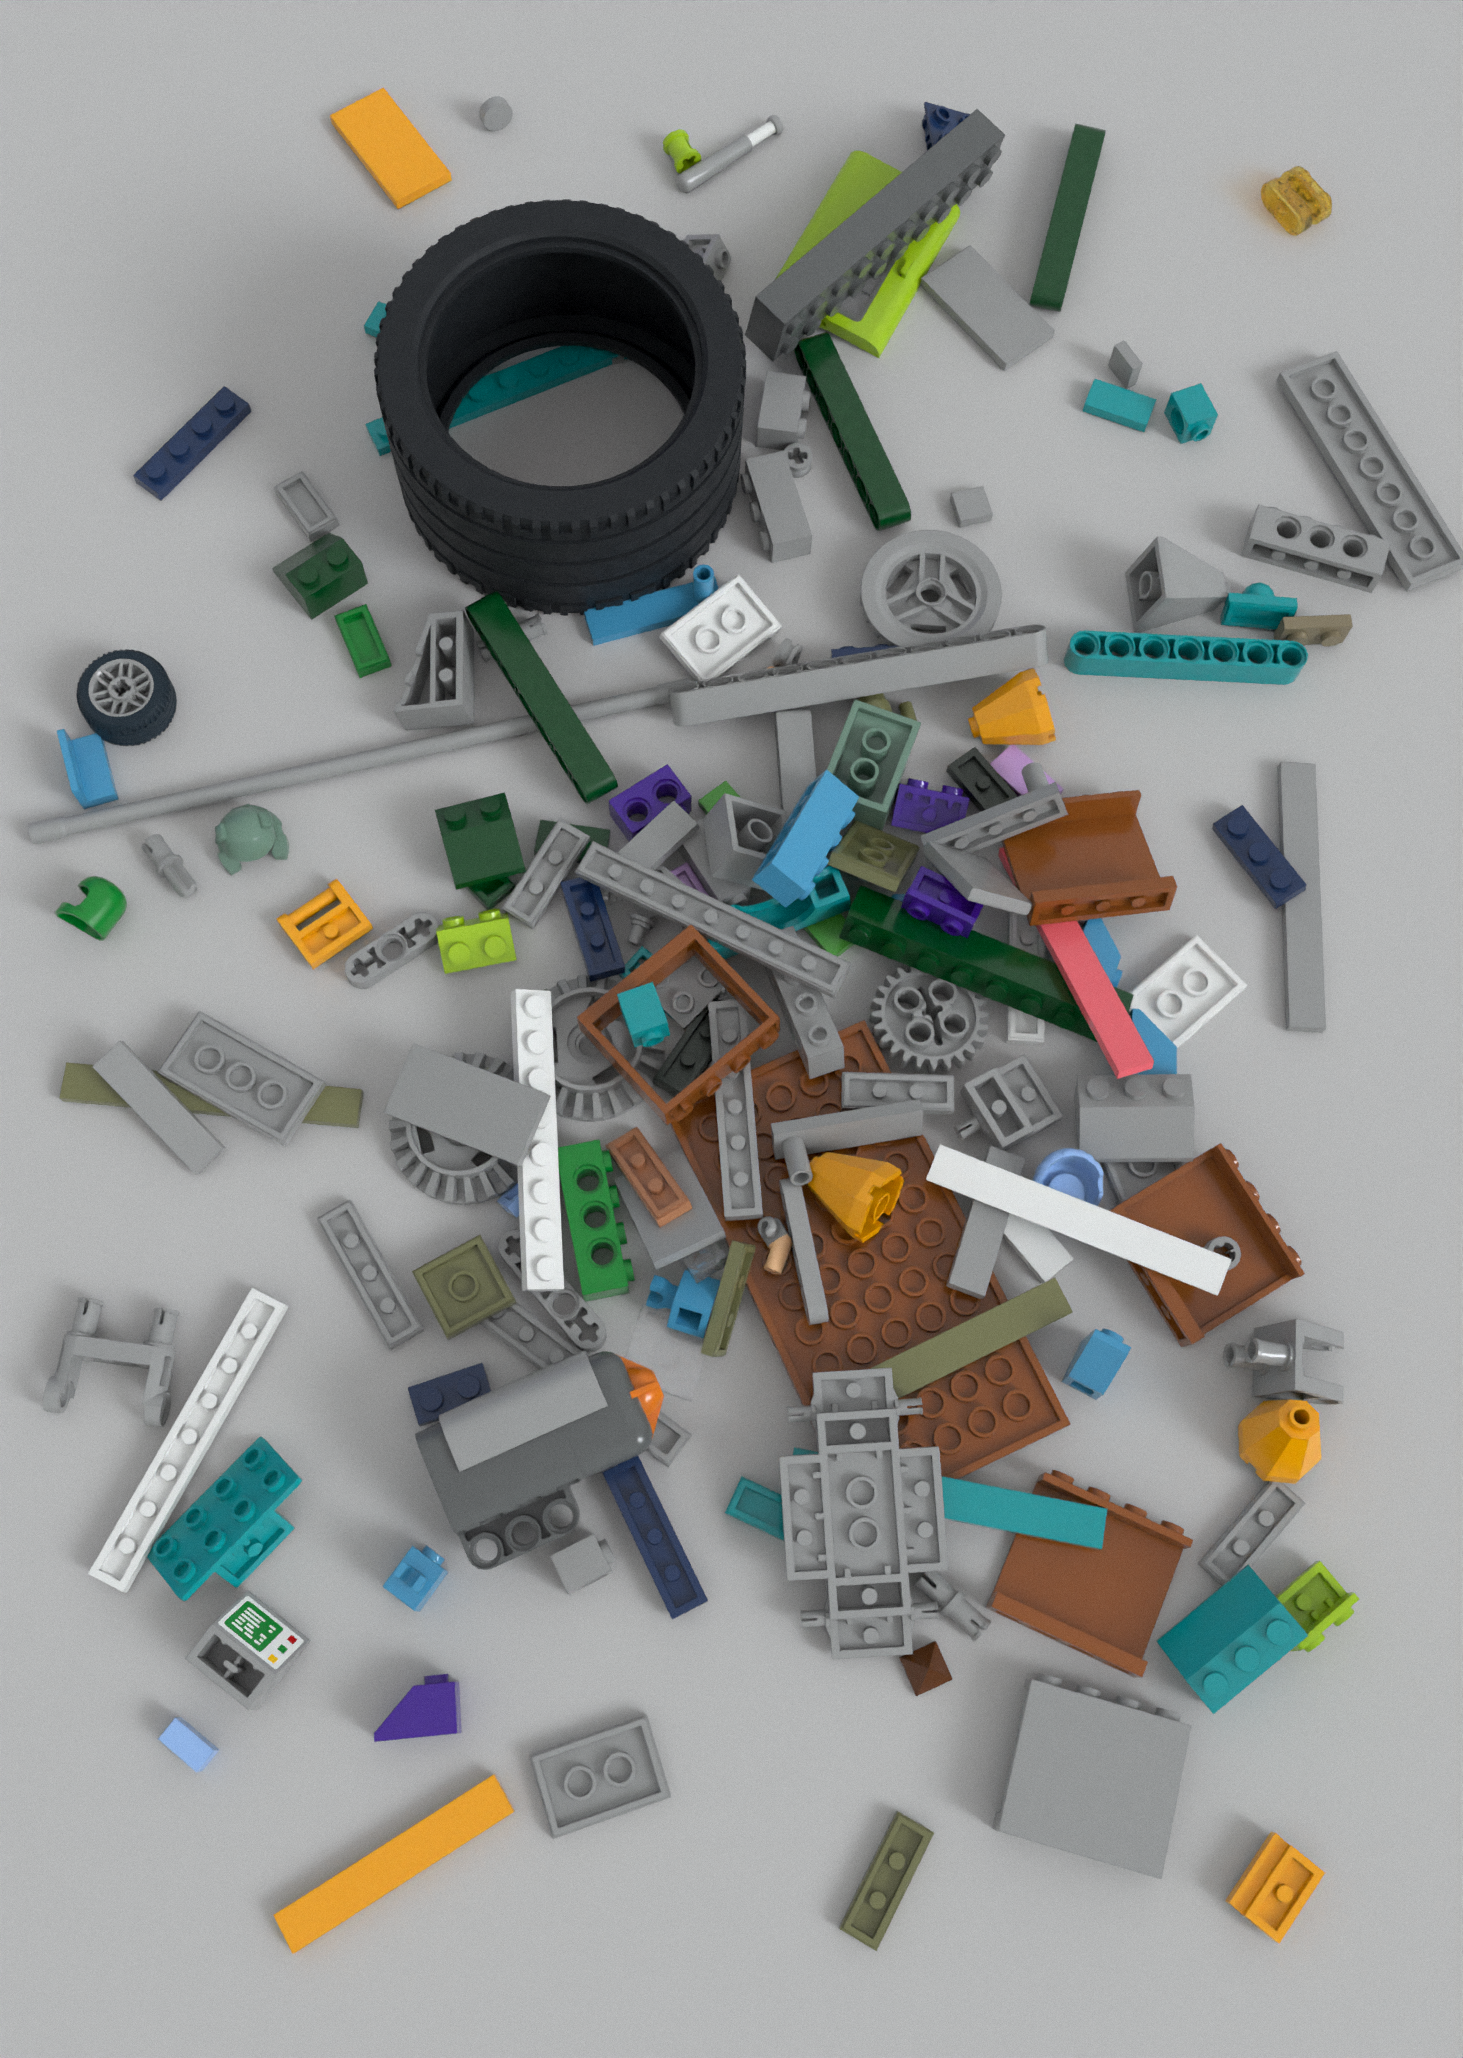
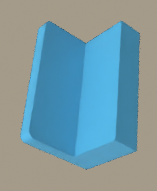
(88, 769)

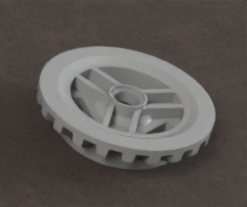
(930, 560)
(575, 1072)
(449, 1170)

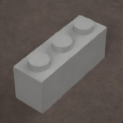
(776, 506)

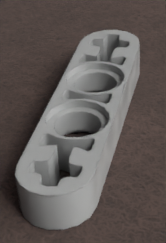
(804, 1252)
(547, 1299)

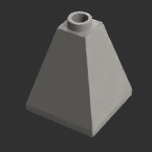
(1171, 586)

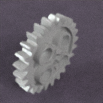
(899, 1023)

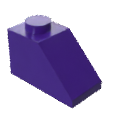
(424, 1711)

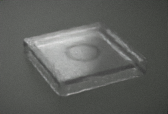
(667, 1352)

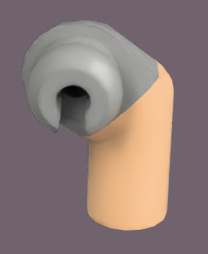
(778, 1242)

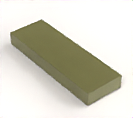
(728, 1299)
(886, 1880)

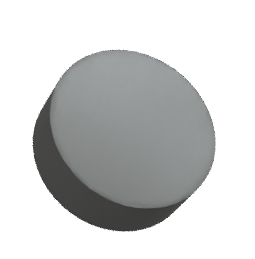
(495, 113)

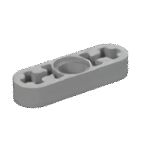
(389, 966)

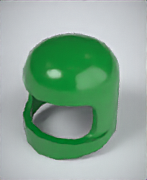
(98, 911)

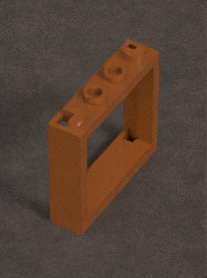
(655, 970)

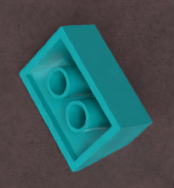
(1231, 1639)

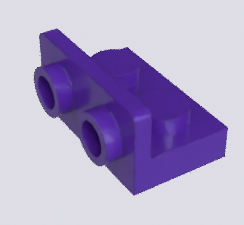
(928, 809)

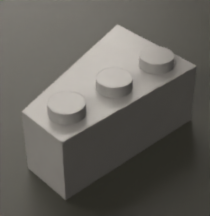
(442, 678)

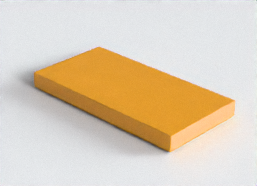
(390, 148)

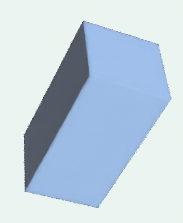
(188, 1744)

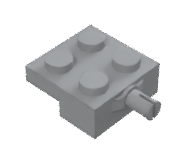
(1008, 1105)

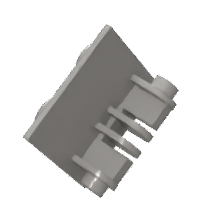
(688, 991)

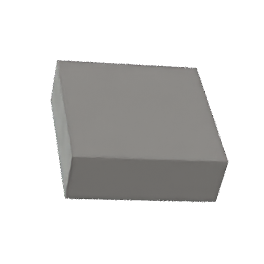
(1125, 364)
(971, 506)

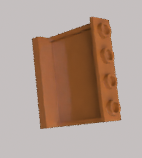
(1198, 1205)

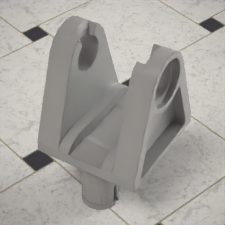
(1277, 1361)

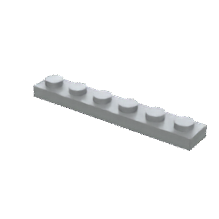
(735, 1117)

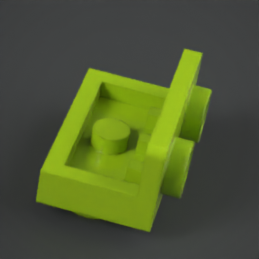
(475, 941)
(1316, 1603)

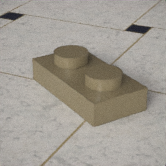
(1311, 630)

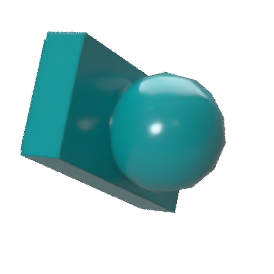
(1257, 608)

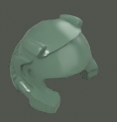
(249, 835)

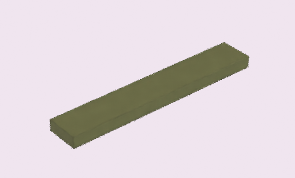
(977, 1337)

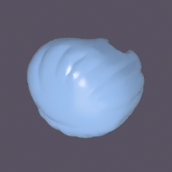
(1072, 1173)

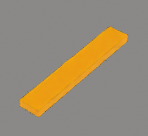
(393, 1863)

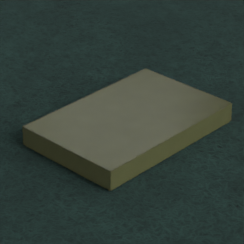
(874, 856)

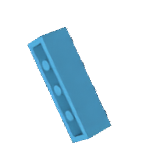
(806, 839)

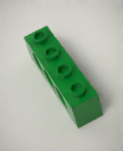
(595, 1279)

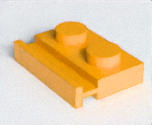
(1275, 1887)

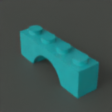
(825, 901)

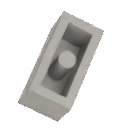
(782, 410)

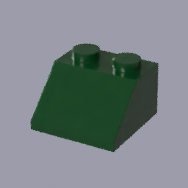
(322, 574)
(480, 840)

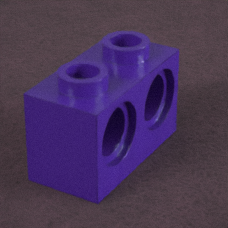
(644, 800)

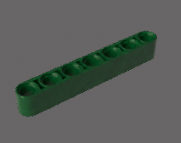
(1067, 218)
(852, 432)
(541, 697)

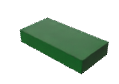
(363, 641)

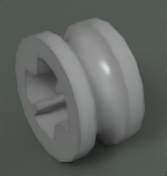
(804, 454)
(787, 654)
(1231, 1245)

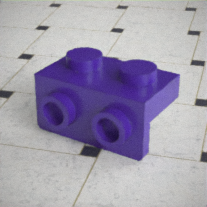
(940, 902)

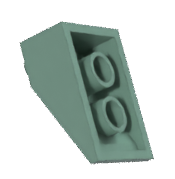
(873, 759)

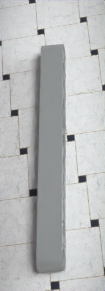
(858, 675)

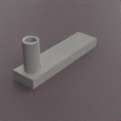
(1035, 808)
(842, 1130)

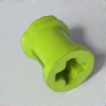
(681, 151)

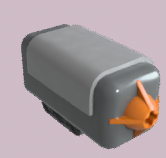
(532, 1439)

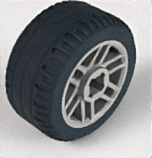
(126, 697)

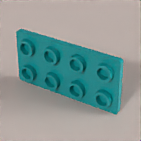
(229, 1524)

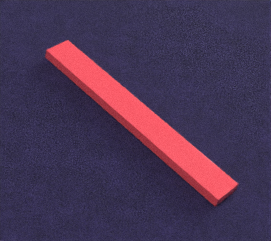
(1094, 994)

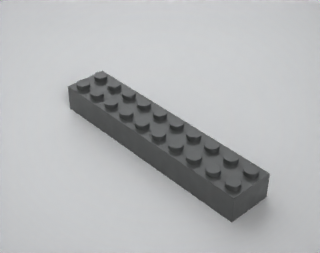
(874, 236)

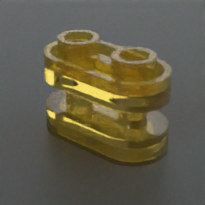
(1296, 200)

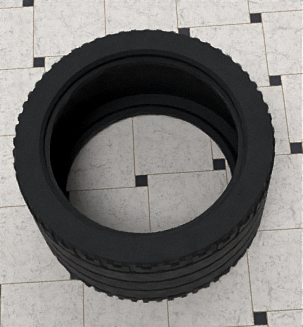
(544, 281)

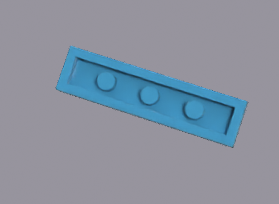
(651, 610)

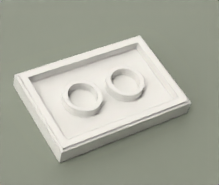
(720, 630)
(1187, 991)

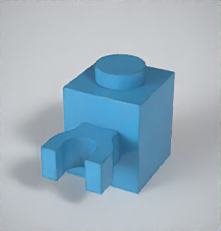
(689, 1302)
(416, 1577)

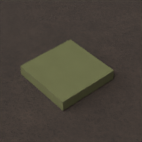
(464, 1287)

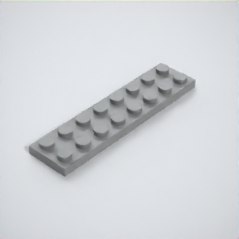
(1372, 470)

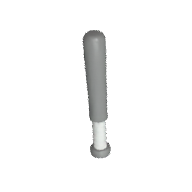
(716, 162)

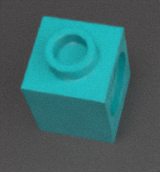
(1191, 413)
(644, 1015)

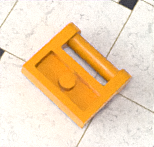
(329, 932)

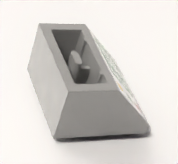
(248, 1651)

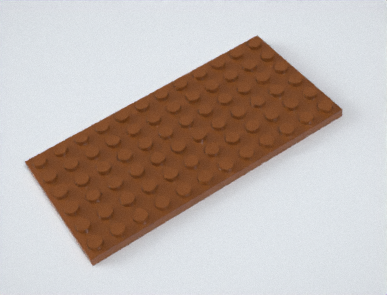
(879, 1291)

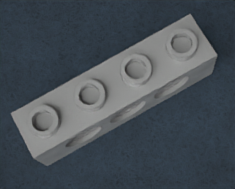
(1328, 560)
(808, 1023)

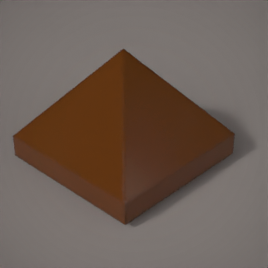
(925, 1668)

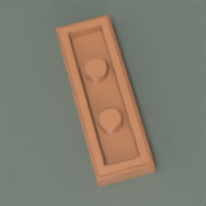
(648, 1177)

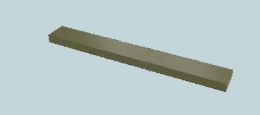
(85, 1085)

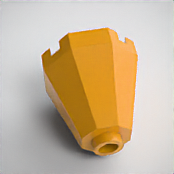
(1014, 714)
(856, 1191)
(1281, 1440)

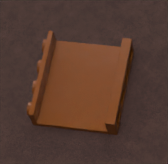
(1089, 863)
(1088, 1596)

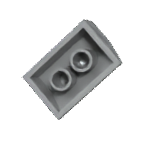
(1135, 1117)

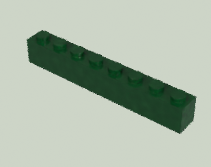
(970, 963)

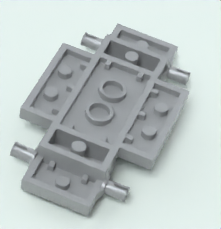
(862, 1514)

